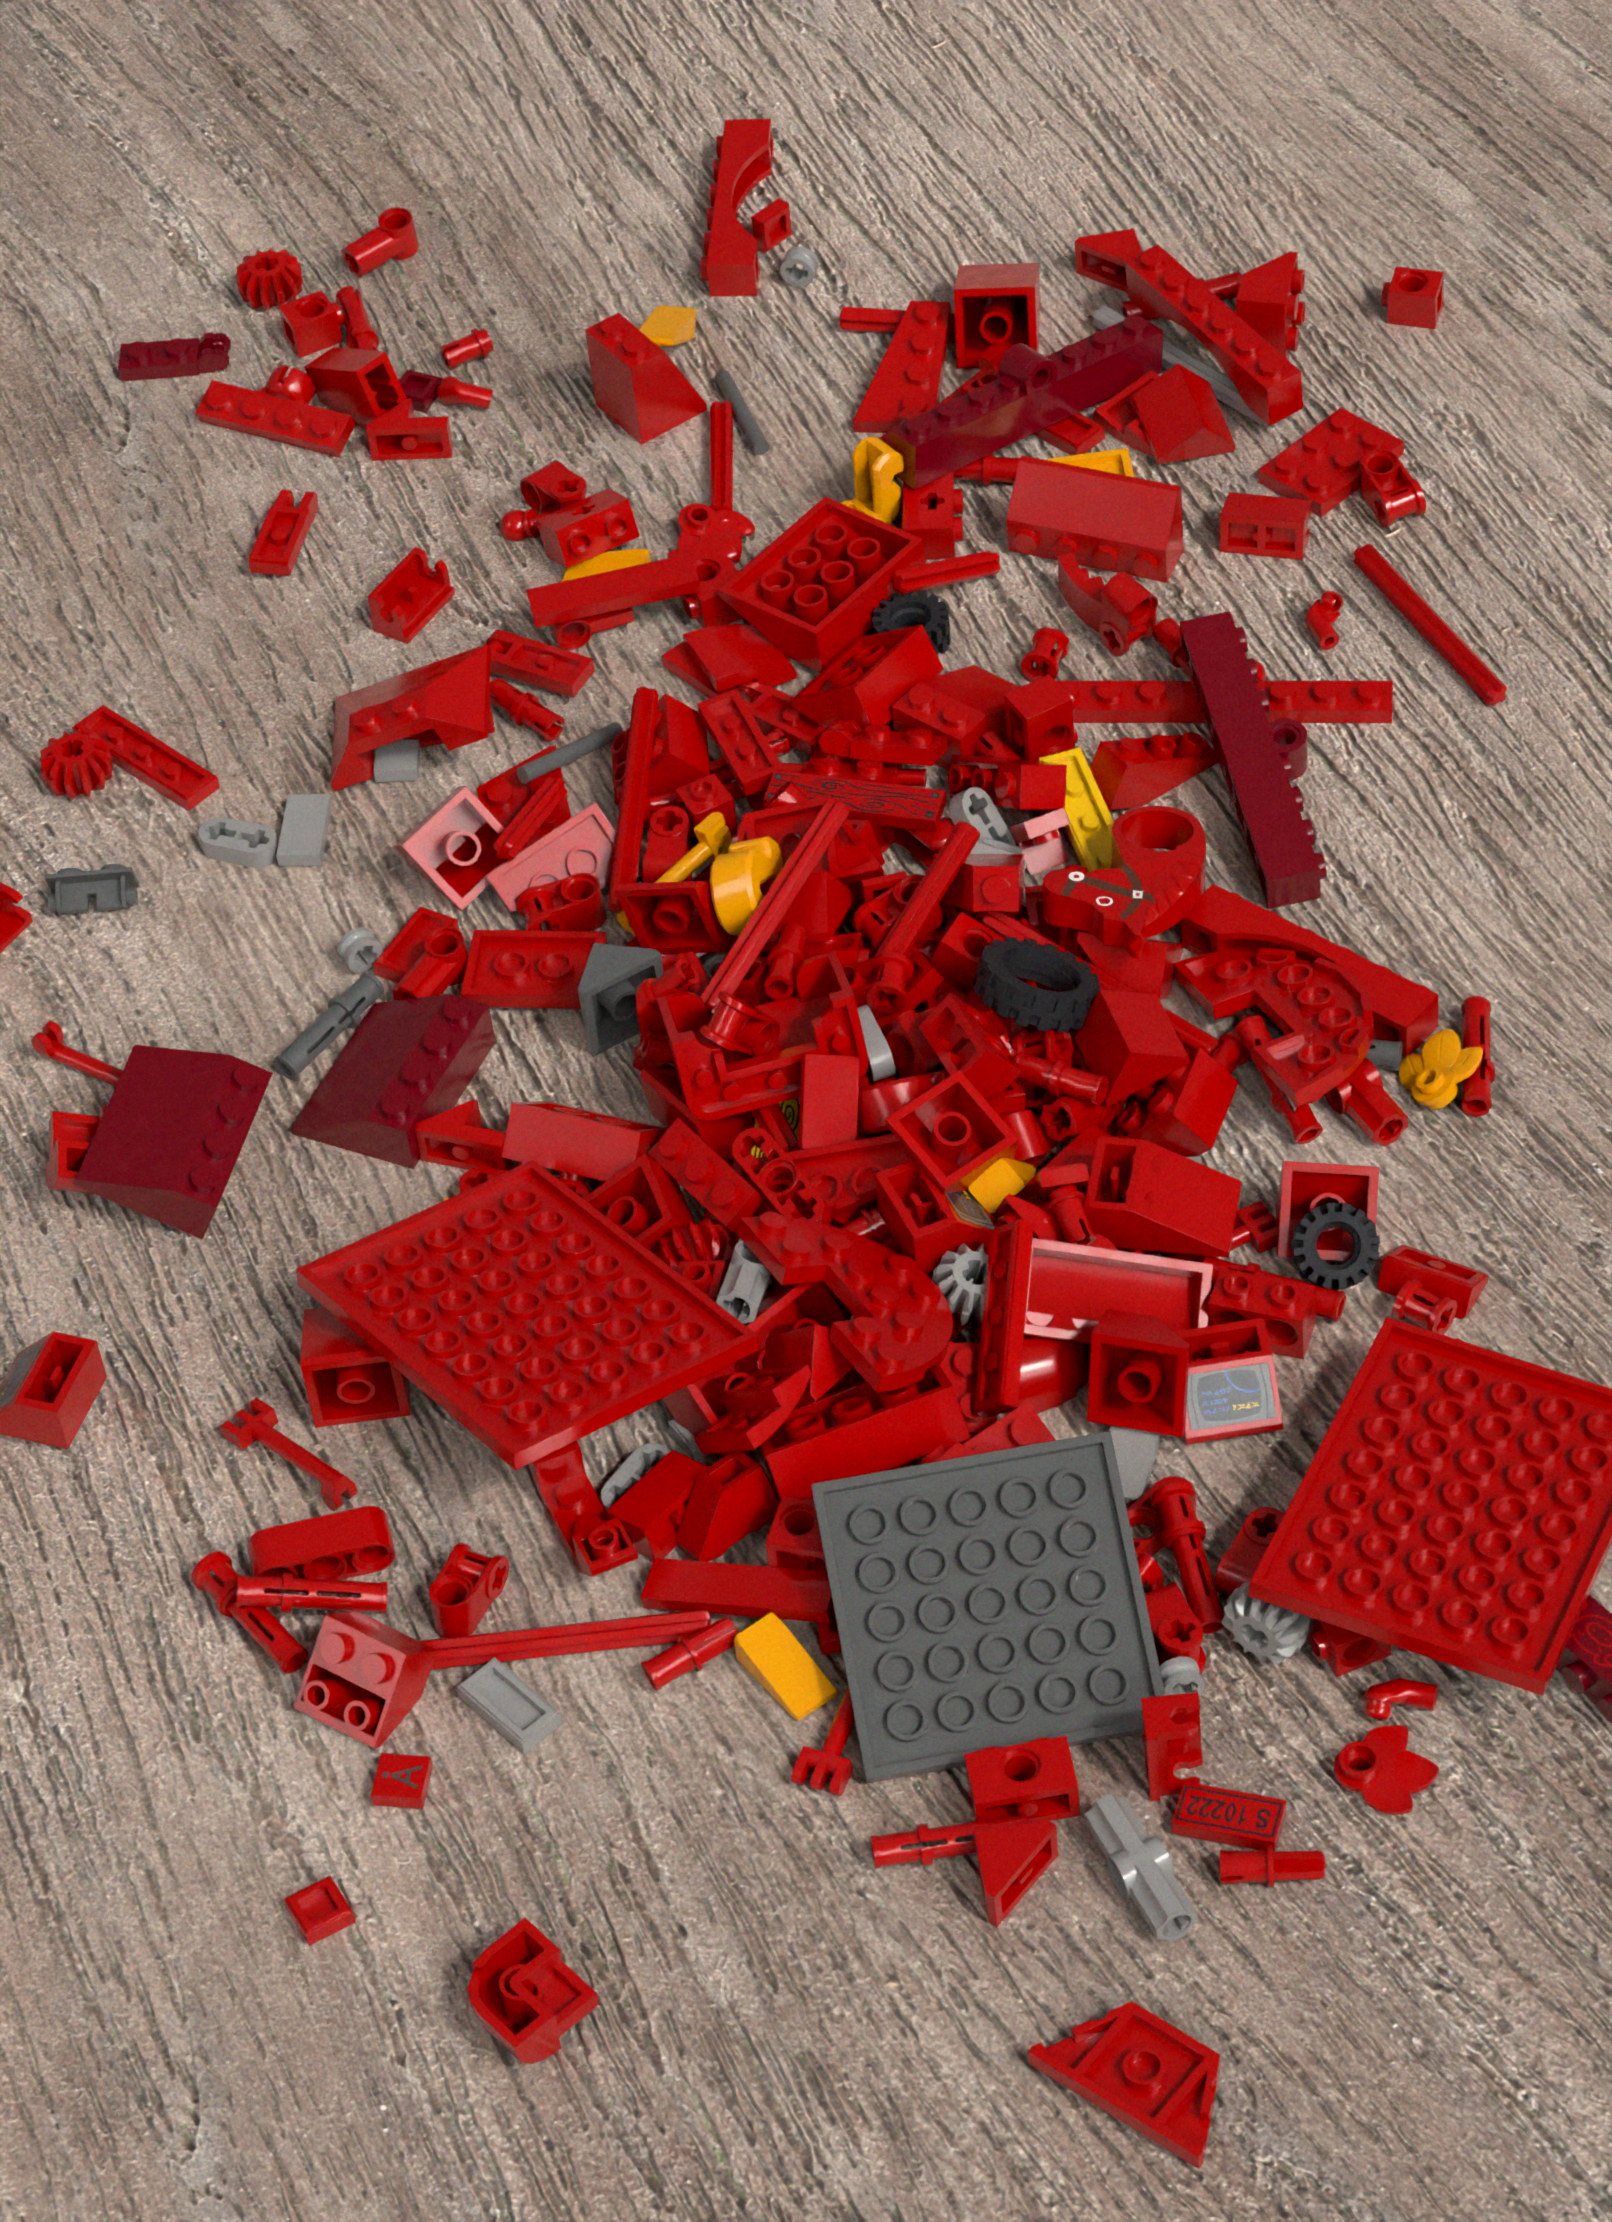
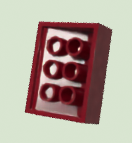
(397, 1071)
(173, 1134)

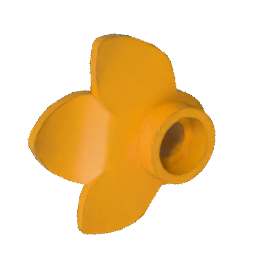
(1438, 1069)

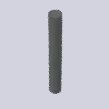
(742, 412)
(568, 753)

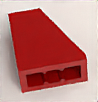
(356, 383)
(988, 883)

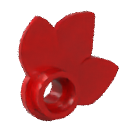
(724, 525)
(1390, 1770)

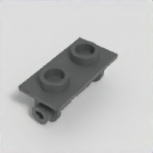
(111, 885)

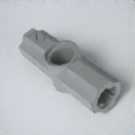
(744, 1284)
(1140, 1868)

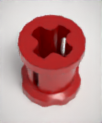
(1045, 654)
(1424, 1307)

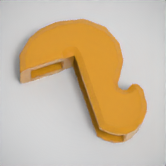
(873, 473)
(737, 880)

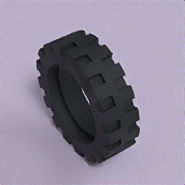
(1030, 1005)

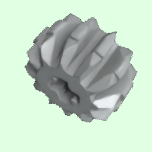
(963, 1281)
(1264, 1627)

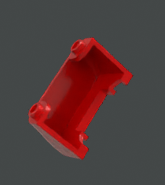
(727, 1082)

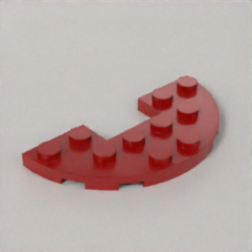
(1313, 1003)
(898, 1310)

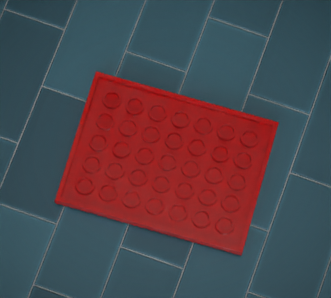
(526, 1313)
(1452, 1508)

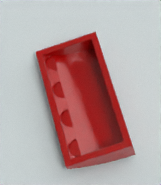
(1078, 1283)

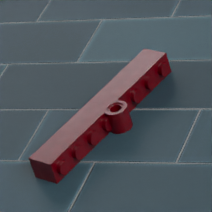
(1026, 398)
(1255, 759)

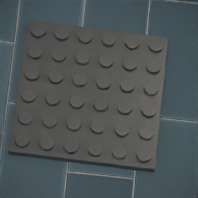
(987, 1604)

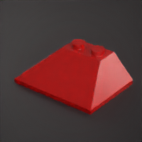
(439, 696)

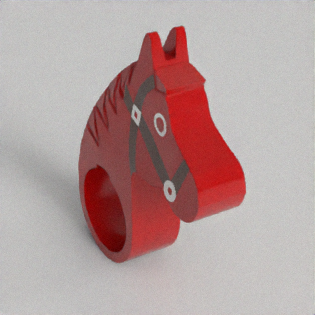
(1142, 889)

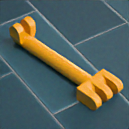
(713, 840)

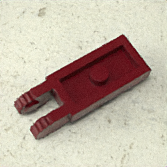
(174, 357)

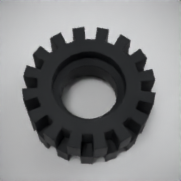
(914, 611)
(1363, 1235)

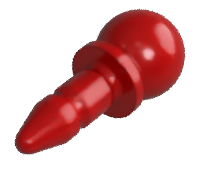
(520, 525)

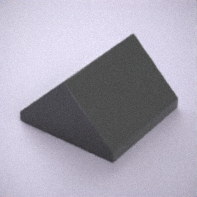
(609, 992)

